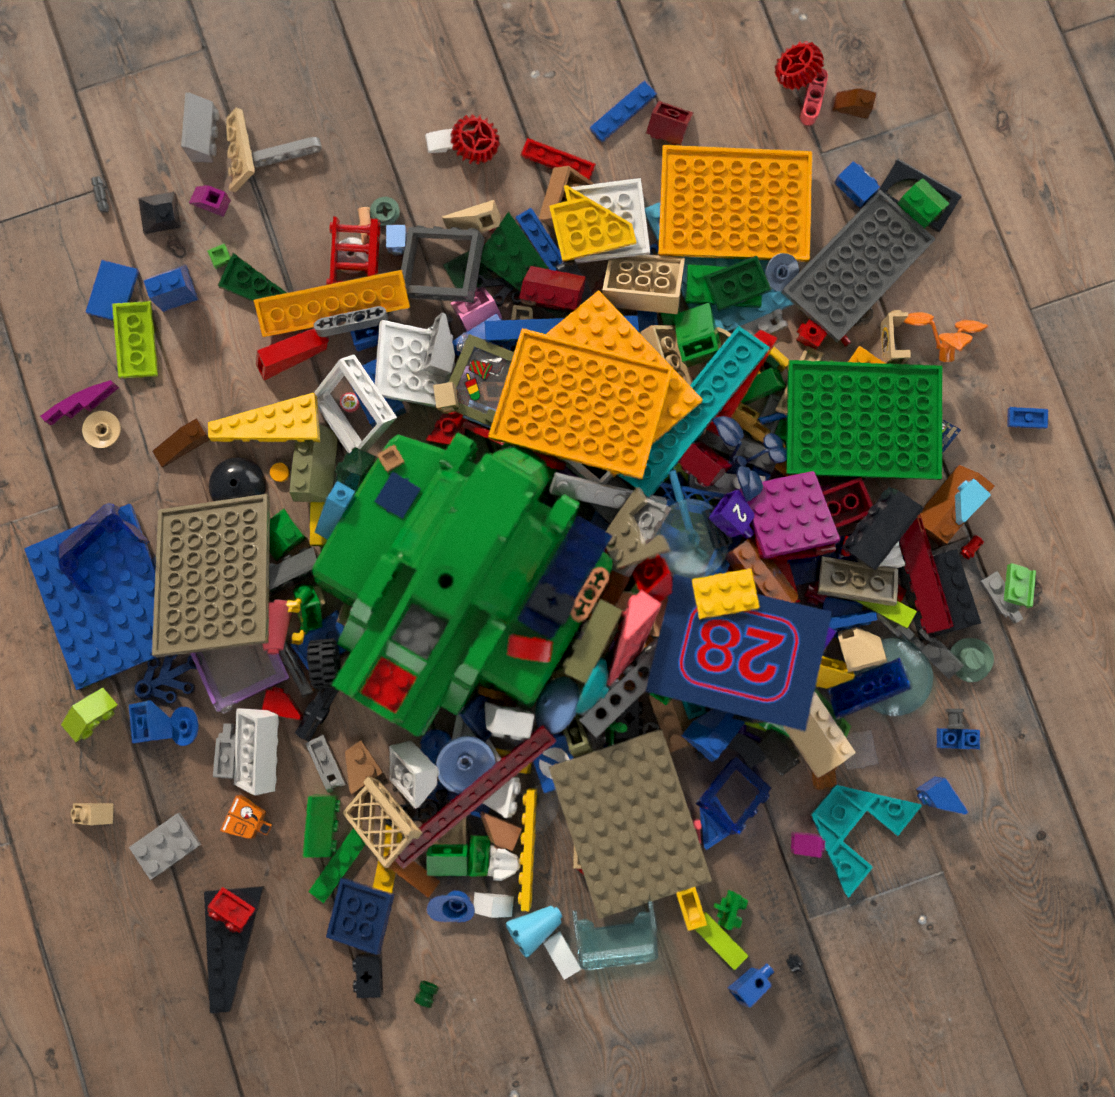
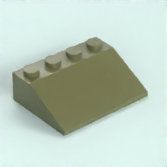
(595, 641)

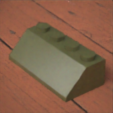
(314, 467)

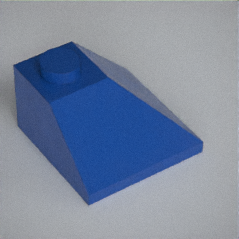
(149, 722)

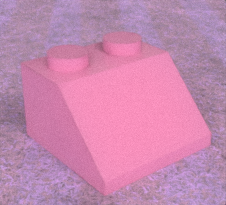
(475, 313)

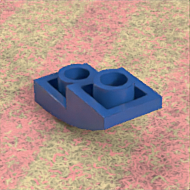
(958, 738)

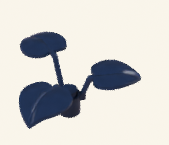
(748, 480)

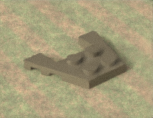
(627, 543)

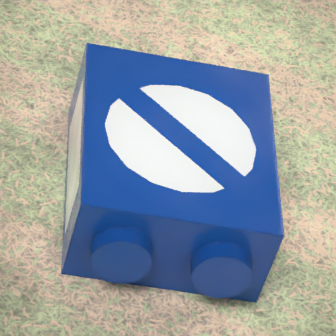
(554, 754)

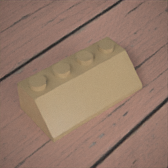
(664, 341)
(823, 742)

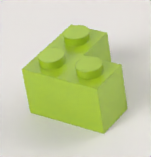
(88, 713)

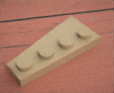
(239, 150)

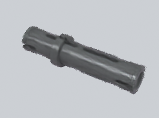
(304, 688)

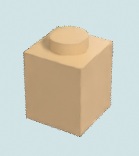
(446, 397)

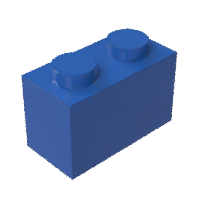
(857, 184)

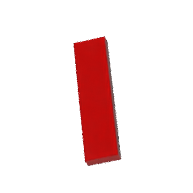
(556, 158)

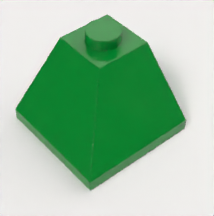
(284, 534)

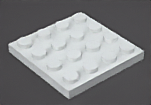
(626, 201)
(401, 364)

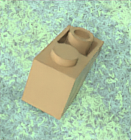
(92, 813)

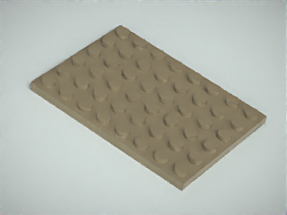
(212, 576)
(630, 823)

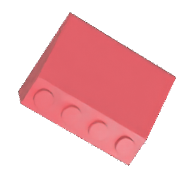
(633, 633)

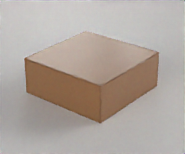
(390, 458)

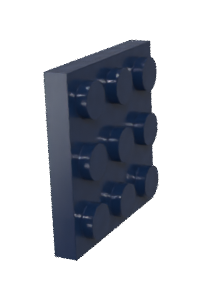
(360, 916)

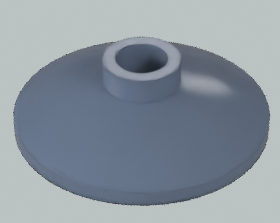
(788, 271)

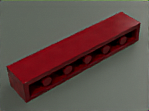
(925, 578)

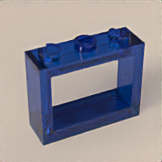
(704, 801)

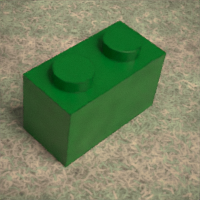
(447, 860)

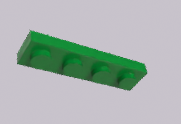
(337, 866)

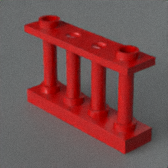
(370, 248)

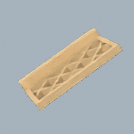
(395, 813)

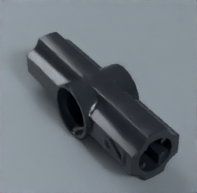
(316, 713)

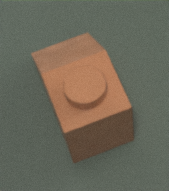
(500, 832)

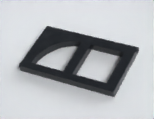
(903, 172)

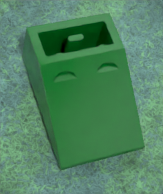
(697, 335)

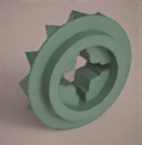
(390, 204)

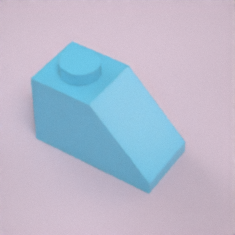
(969, 499)

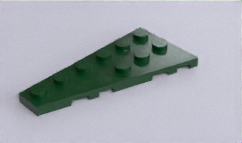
(511, 255)

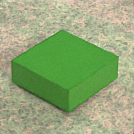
(219, 256)

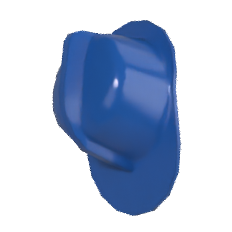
(451, 907)

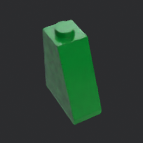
(764, 384)

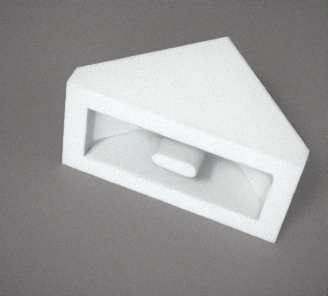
(493, 904)

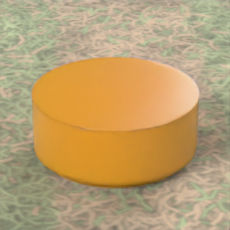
(279, 472)

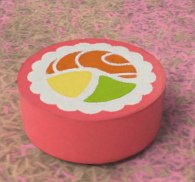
(349, 402)

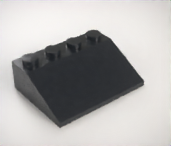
(956, 591)

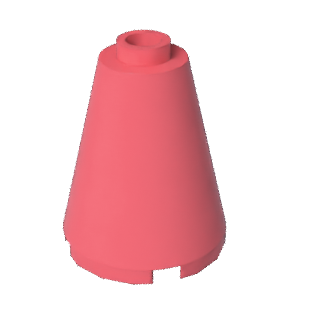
(278, 626)

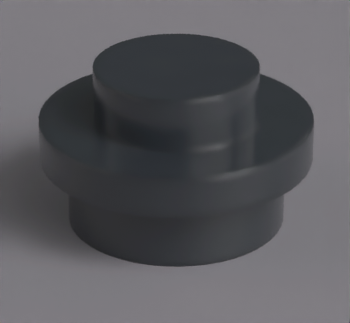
(795, 963)

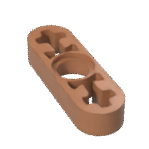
(601, 584)

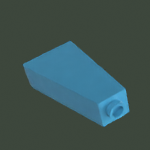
(333, 509)

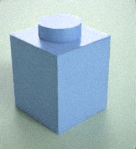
(396, 239)

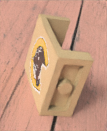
(889, 354)

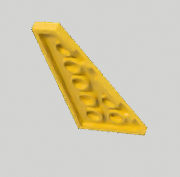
(277, 422)

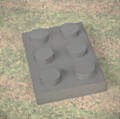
(165, 846)

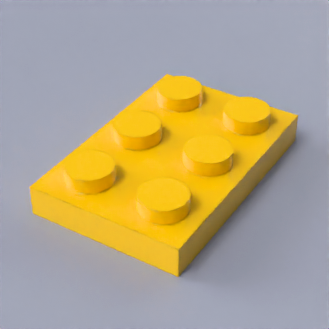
(725, 594)

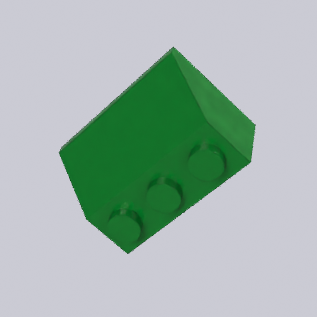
(321, 826)

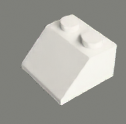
(508, 721)

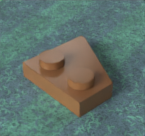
(360, 766)

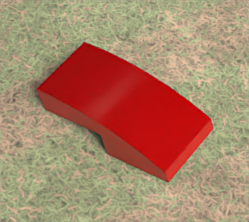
(530, 649)

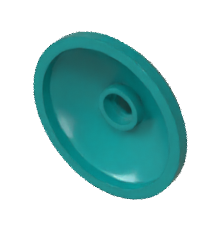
(594, 688)

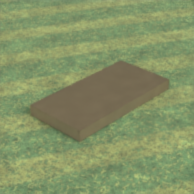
(857, 581)

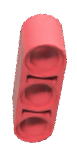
(810, 104)

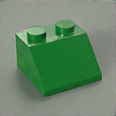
(922, 203)

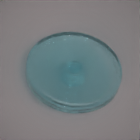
(689, 540)
(919, 672)

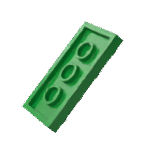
(698, 292)

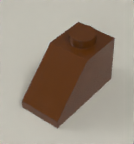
(855, 102)

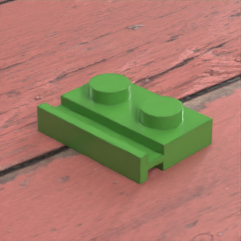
(1019, 585)

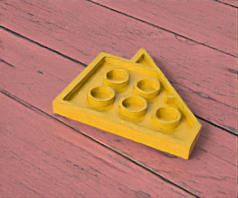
(588, 227)

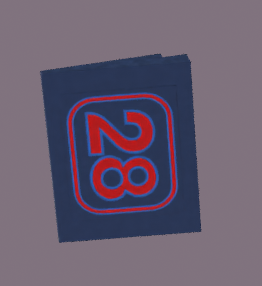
(741, 662)

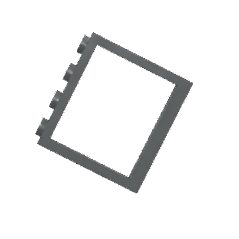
(442, 293)

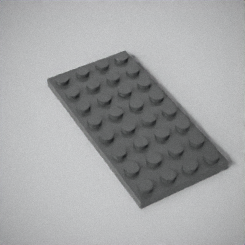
(858, 265)

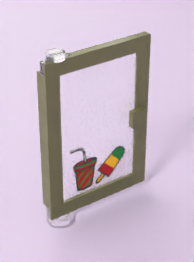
(480, 377)

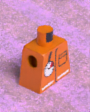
(245, 819)

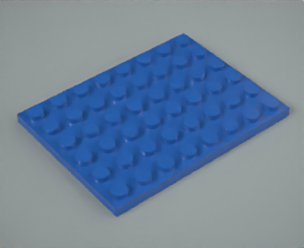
(113, 625)

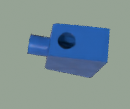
(745, 988)

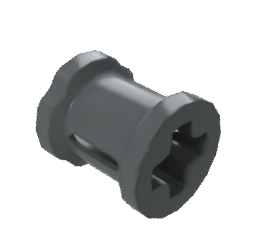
(955, 718)

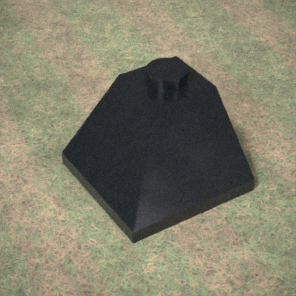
(159, 212)

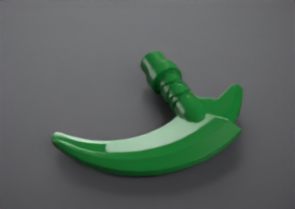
(609, 731)

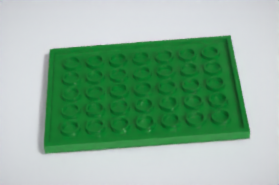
(864, 420)

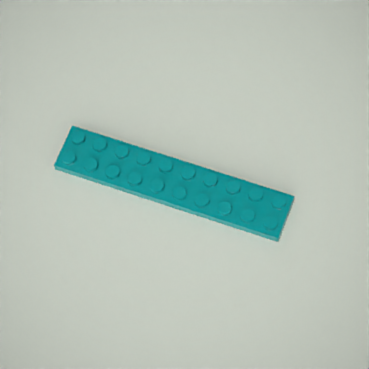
(715, 386)

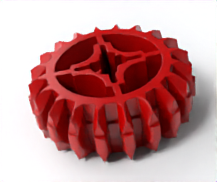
(799, 65)
(464, 141)

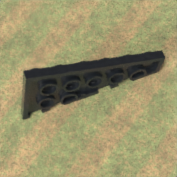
(227, 950)

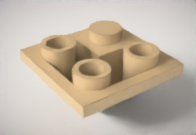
(861, 649)

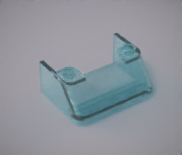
(618, 943)

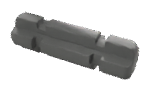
(100, 194)

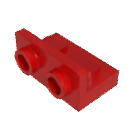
(230, 910)

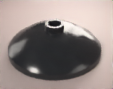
(248, 476)

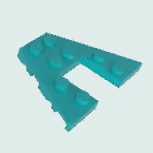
(841, 812)

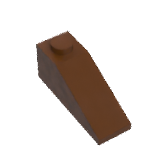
(181, 442)

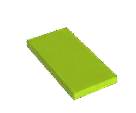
(135, 339)

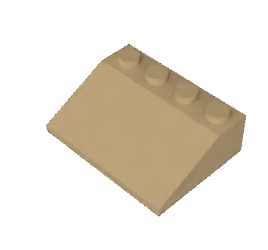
(644, 283)

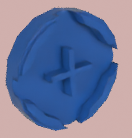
(433, 743)

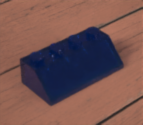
(870, 688)

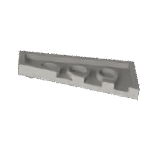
(649, 521)

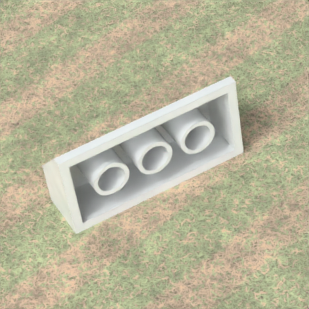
(256, 750)

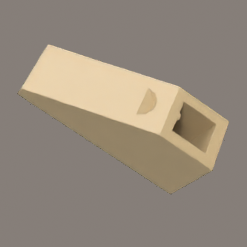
(480, 217)

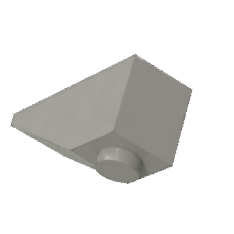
(440, 350)

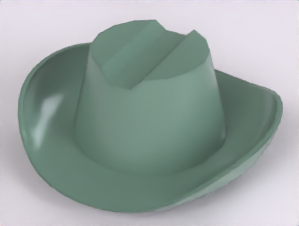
(976, 658)

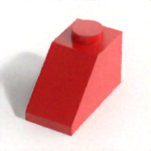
(281, 704)

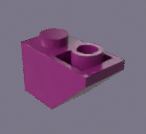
(210, 200)
(807, 844)

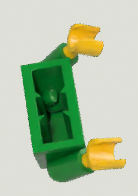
(308, 610)

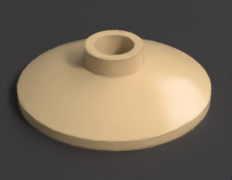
(95, 423)

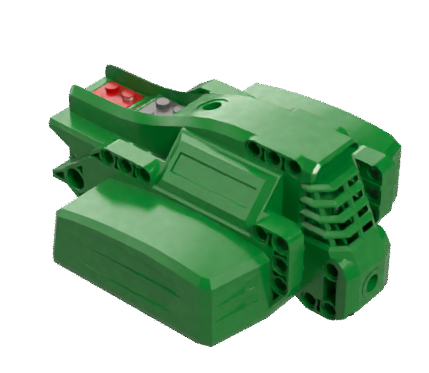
(446, 580)

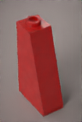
(289, 352)

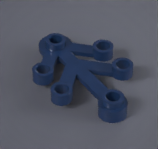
(165, 678)

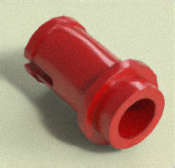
(971, 547)

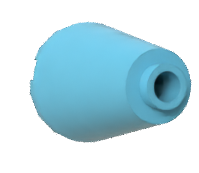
(534, 928)

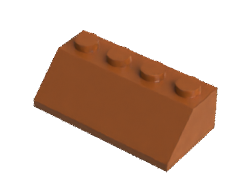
(940, 510)
(767, 576)

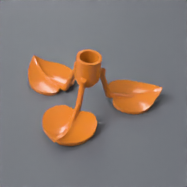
(949, 340)

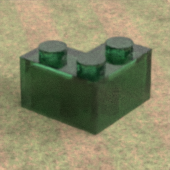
(354, 468)

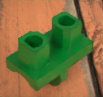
(728, 909)

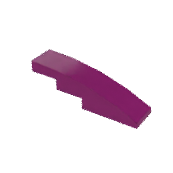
(86, 398)

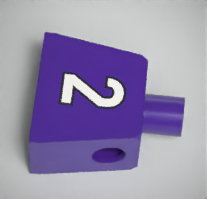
(733, 515)

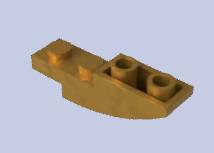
(747, 419)

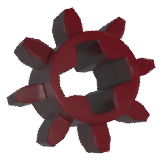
(813, 596)

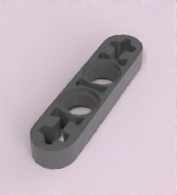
(350, 319)

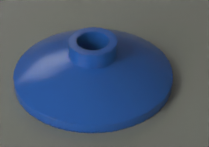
(184, 726)

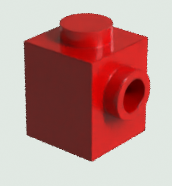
(810, 334)

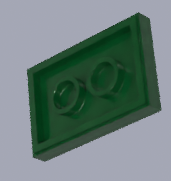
(737, 283)

